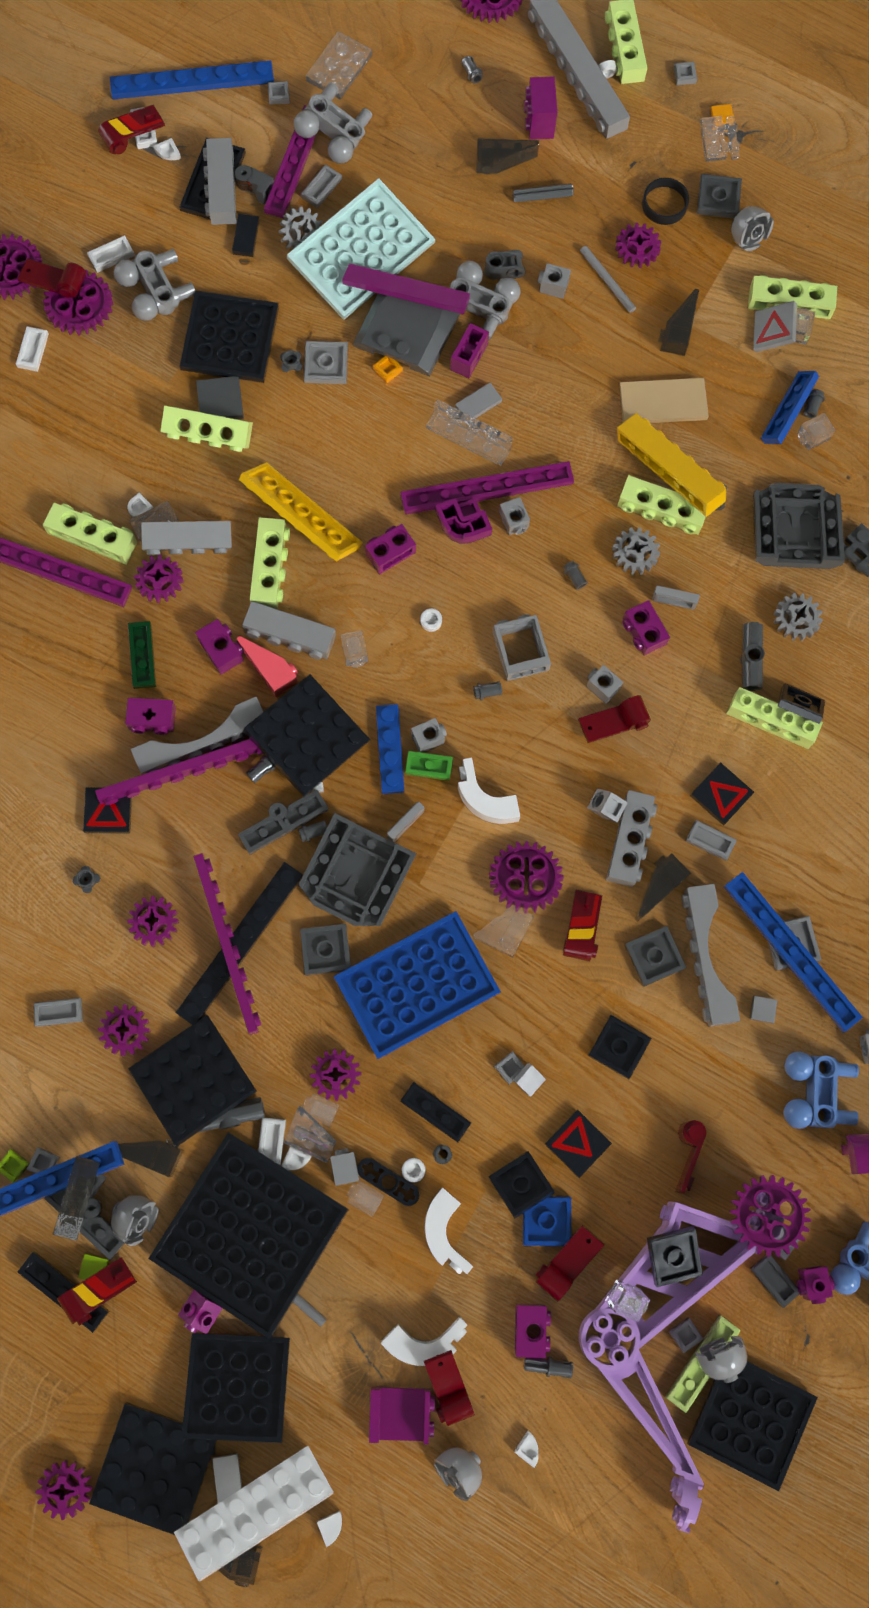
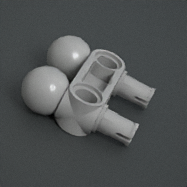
(333, 123)
(154, 282)
(484, 300)

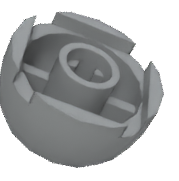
(751, 227)
(132, 1218)
(723, 1359)
(460, 1470)

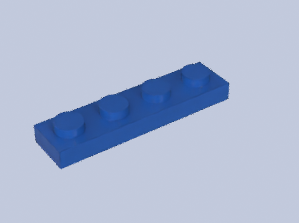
(790, 407)
(390, 749)

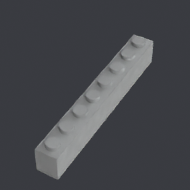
(579, 67)

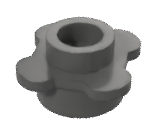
(291, 356)
(86, 872)

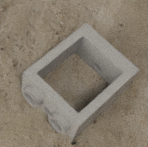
(528, 667)

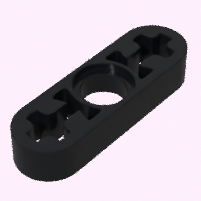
(406, 1186)

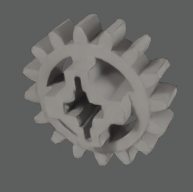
(293, 227)
(630, 558)
(807, 622)

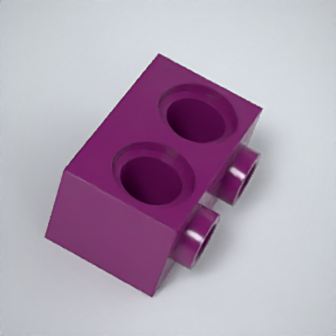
(394, 552)
(651, 626)

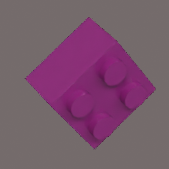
(540, 108)

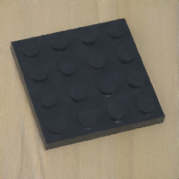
(229, 336)
(306, 735)
(192, 1080)
(236, 1388)
(753, 1424)
(152, 1470)

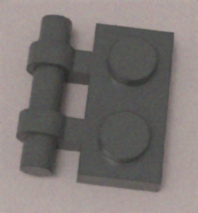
(858, 542)

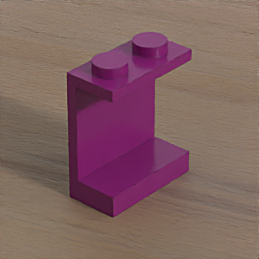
(401, 1414)

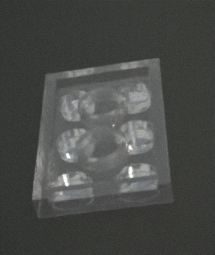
(339, 64)

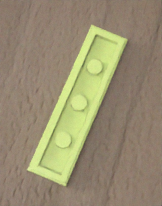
(692, 1377)

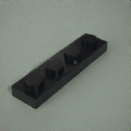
(54, 1284)

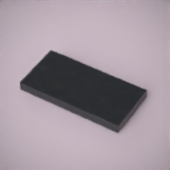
(194, 196)

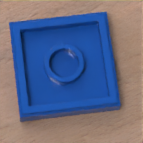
(548, 1223)

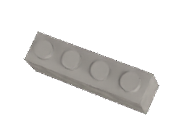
(221, 181)
(186, 536)
(289, 631)

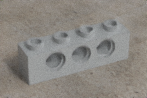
(618, 871)

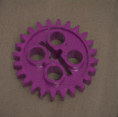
(491, 8)
(11, 264)
(95, 305)
(547, 877)
(762, 1237)

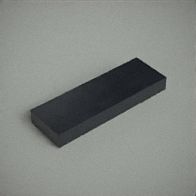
(435, 1112)

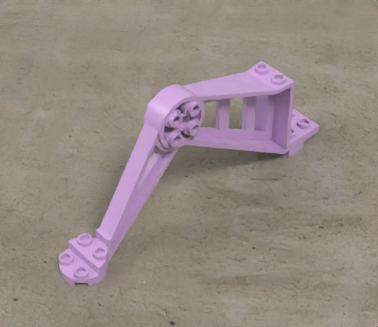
(685, 1487)

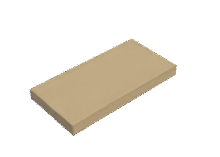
(665, 400)

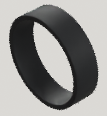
(671, 183)

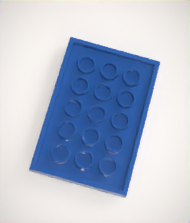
(417, 985)

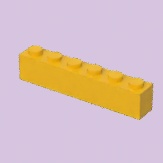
(672, 464)

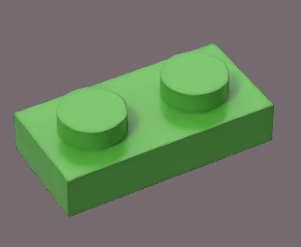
(429, 765)

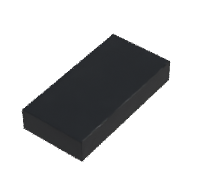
(245, 235)

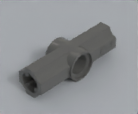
(752, 669)
(245, 1111)

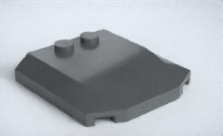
(406, 332)
(798, 527)
(355, 873)

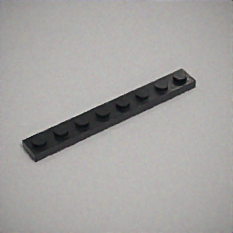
(244, 937)

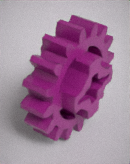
(636, 243)
(167, 583)
(163, 921)
(124, 1040)
(335, 1064)
(63, 1501)

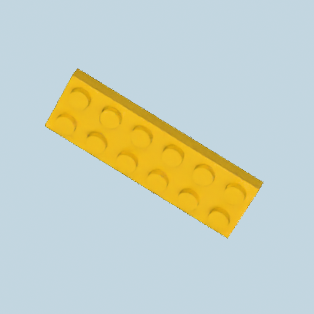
(301, 511)

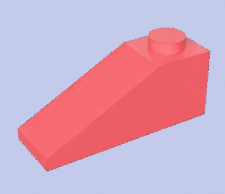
(271, 667)

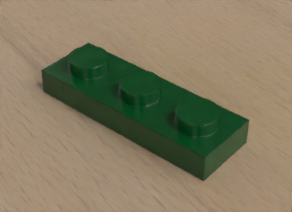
(142, 655)

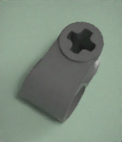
(505, 265)

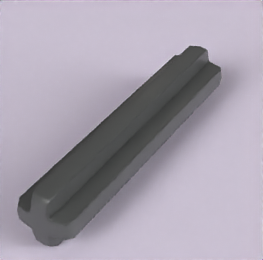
(544, 192)

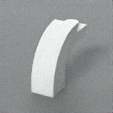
(489, 808)
(436, 1221)
(414, 1351)

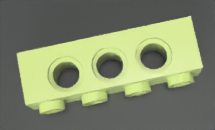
(626, 41)
(822, 305)
(174, 416)
(657, 495)
(269, 530)
(118, 550)
(773, 719)

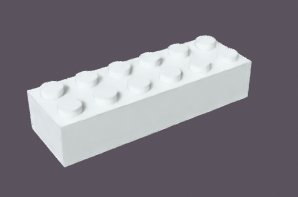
(253, 1513)

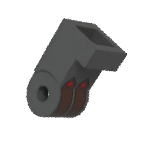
(254, 181)

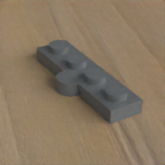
(283, 821)
(94, 1226)

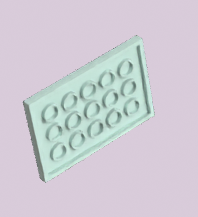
(367, 232)

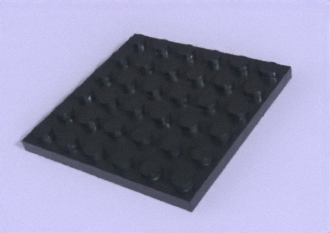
(249, 1235)

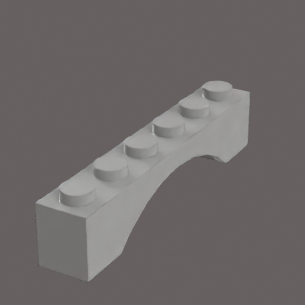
(158, 755)
(719, 1003)

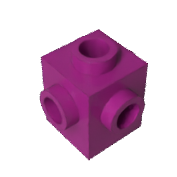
(819, 1276)
(199, 1313)

